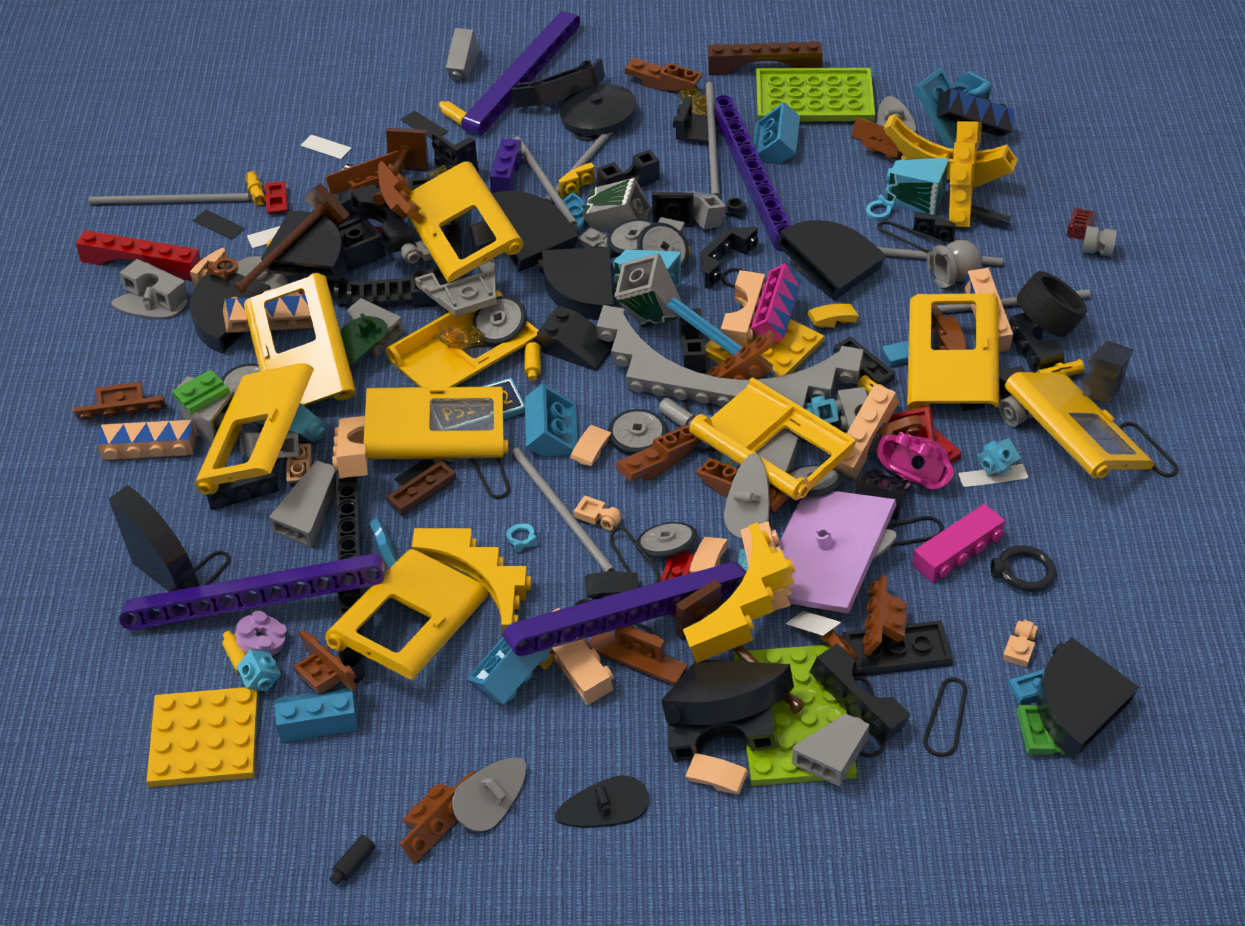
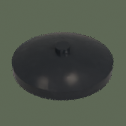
(598, 110)

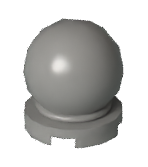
(953, 261)

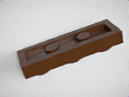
(421, 487)

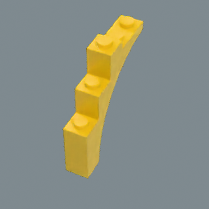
(989, 163)
(963, 171)
(460, 552)
(752, 599)

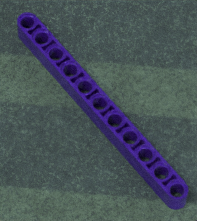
(522, 70)
(751, 168)
(263, 586)
(616, 610)

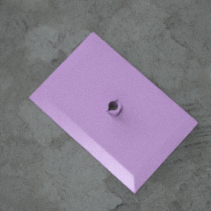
(833, 546)

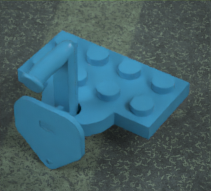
(939, 82)

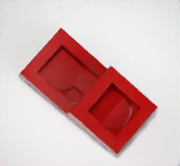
(276, 197)

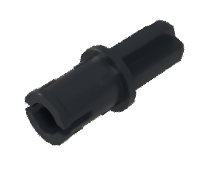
(990, 216)

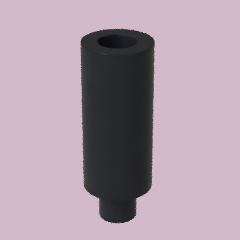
(352, 859)

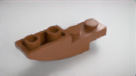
(663, 78)
(396, 192)
(946, 331)
(663, 454)
(720, 478)

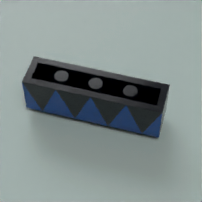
(965, 107)

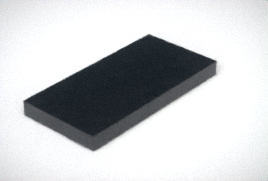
(921, 648)

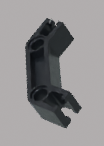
(559, 85)

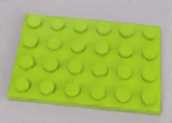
(817, 93)
(820, 709)

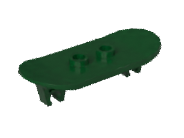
(362, 336)

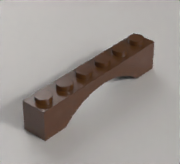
(728, 57)

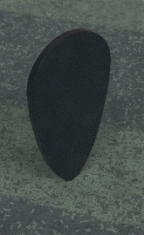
(605, 804)

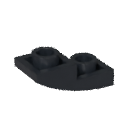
(934, 225)
(609, 583)

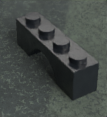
(394, 230)
(834, 672)
(756, 731)

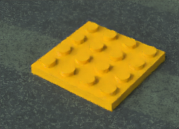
(783, 355)
(203, 737)

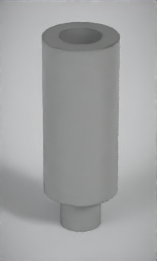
(675, 412)

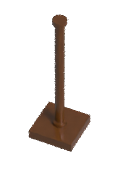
(412, 148)
(324, 205)
(702, 604)

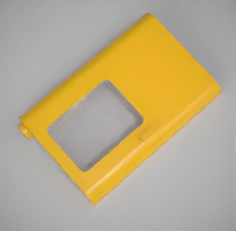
(434, 423)
(1077, 423)

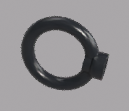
(1001, 568)

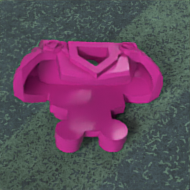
(899, 450)

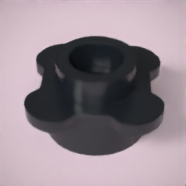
(735, 207)

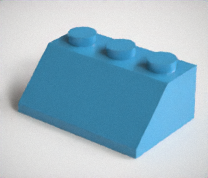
(777, 135)
(550, 422)
(504, 671)
(316, 715)

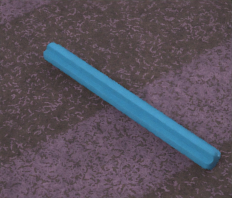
(707, 329)

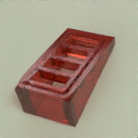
(1079, 221)

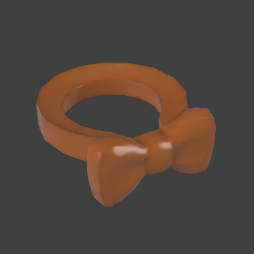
(223, 273)

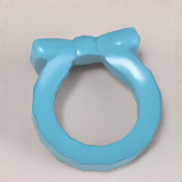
(891, 206)
(520, 545)

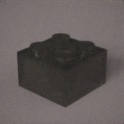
(1106, 371)

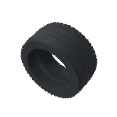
(1051, 304)

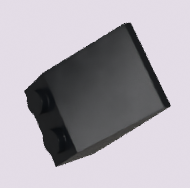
(573, 339)

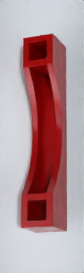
(101, 247)

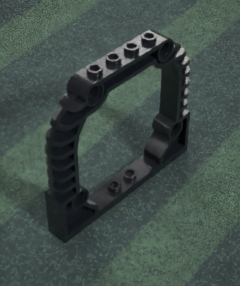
(392, 290)

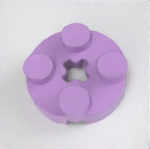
(260, 623)

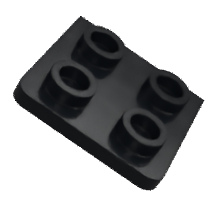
(691, 126)
(451, 154)
(880, 485)

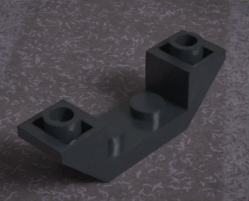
(738, 239)

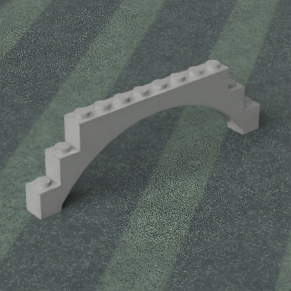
(660, 376)

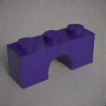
(505, 164)

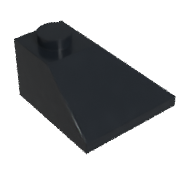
(673, 206)

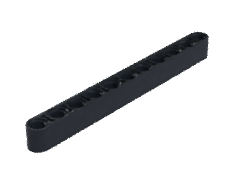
(349, 546)

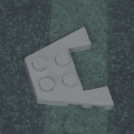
(463, 294)

